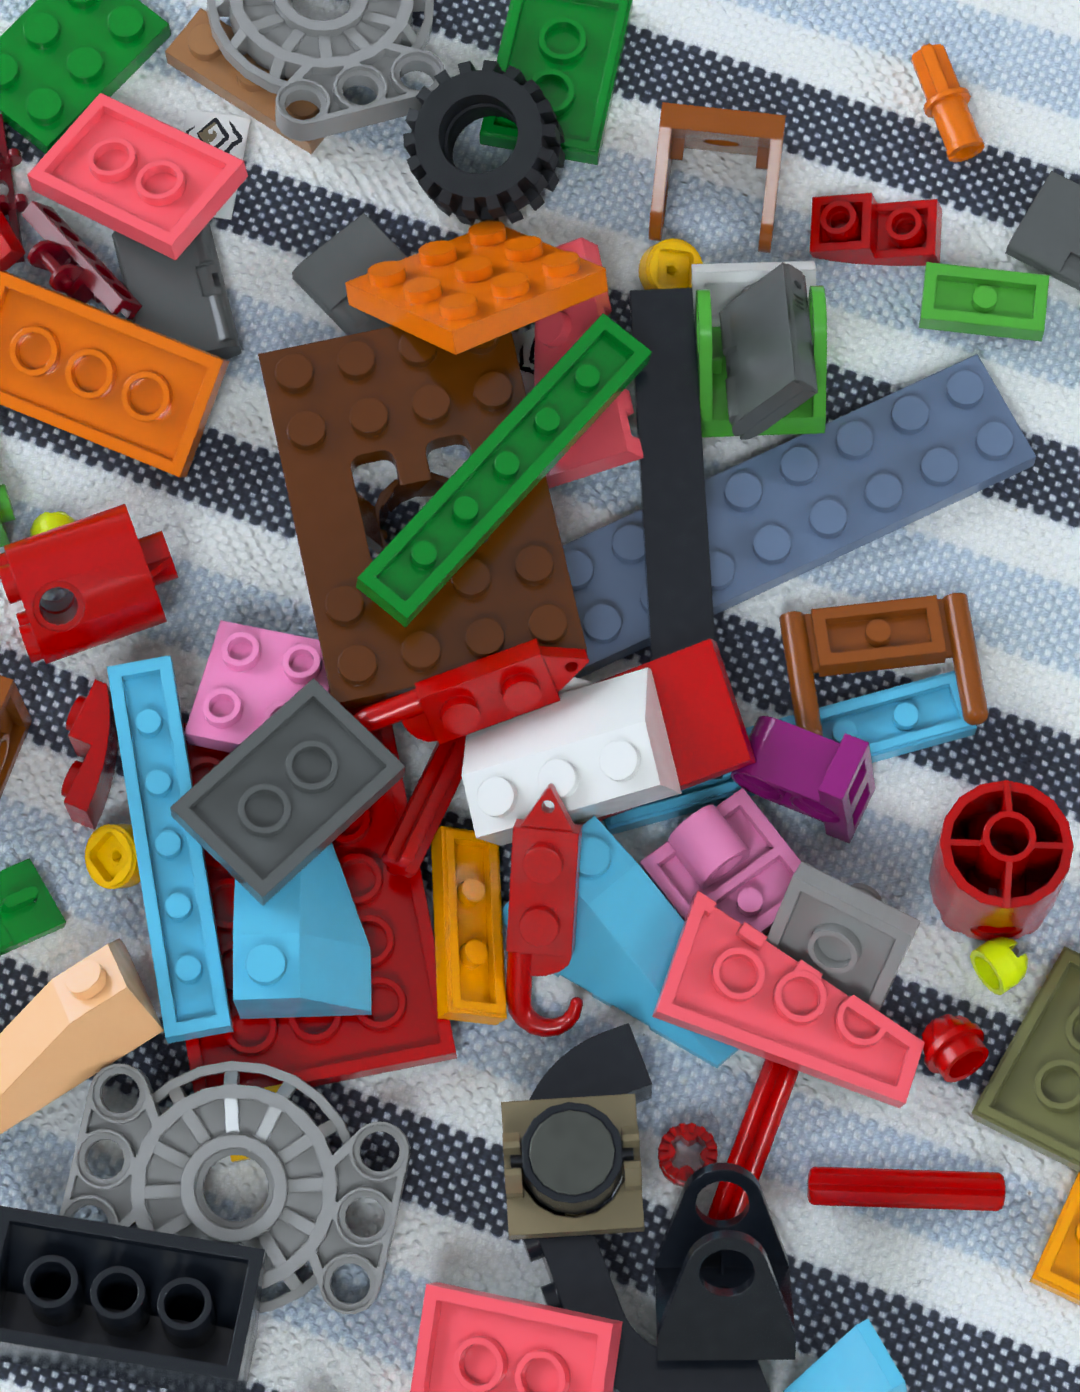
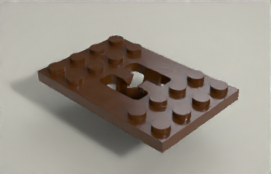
(397, 402)

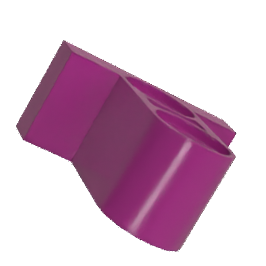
(810, 774)

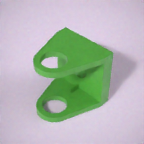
(712, 373)

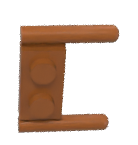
(881, 638)

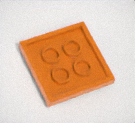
(475, 286)

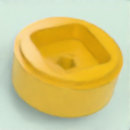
(668, 265)
(112, 857)

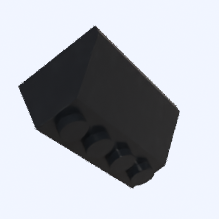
(127, 1302)

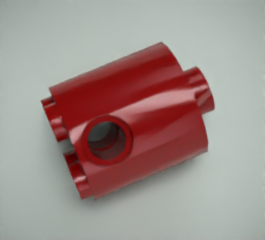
(107, 578)
(1000, 861)

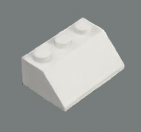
(596, 745)

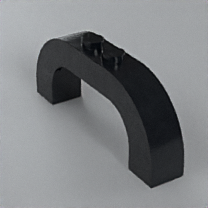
(575, 1264)

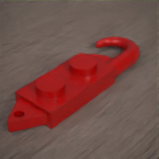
(479, 693)
(542, 909)

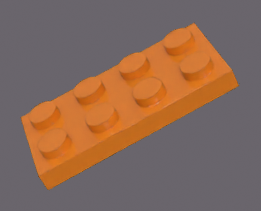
(104, 376)

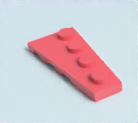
(609, 439)
(764, 1002)

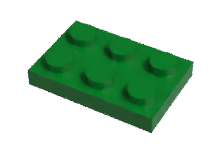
(66, 56)

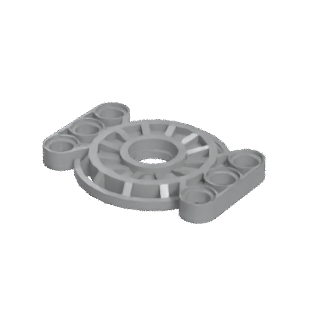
(325, 58)
(307, 1182)

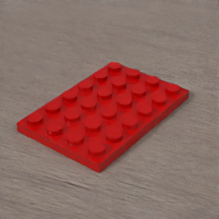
(403, 967)

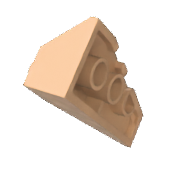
(73, 1031)

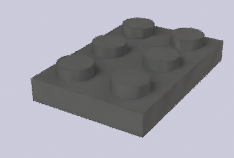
(287, 791)

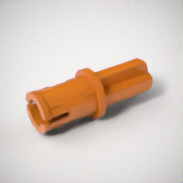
(947, 103)

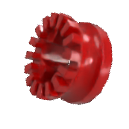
(689, 1135)

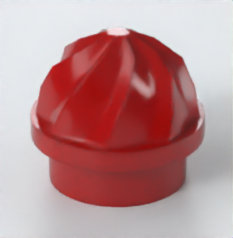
(953, 1047)

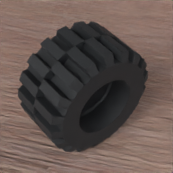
(459, 103)

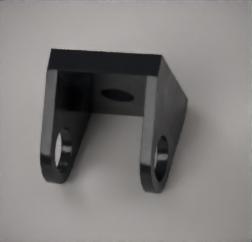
(723, 1281)

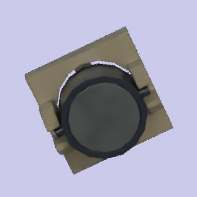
(572, 1163)

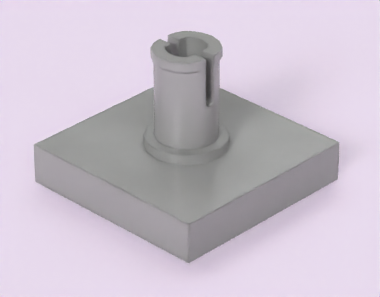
(843, 933)

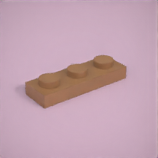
(200, 58)

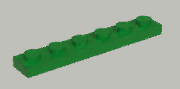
(503, 470)

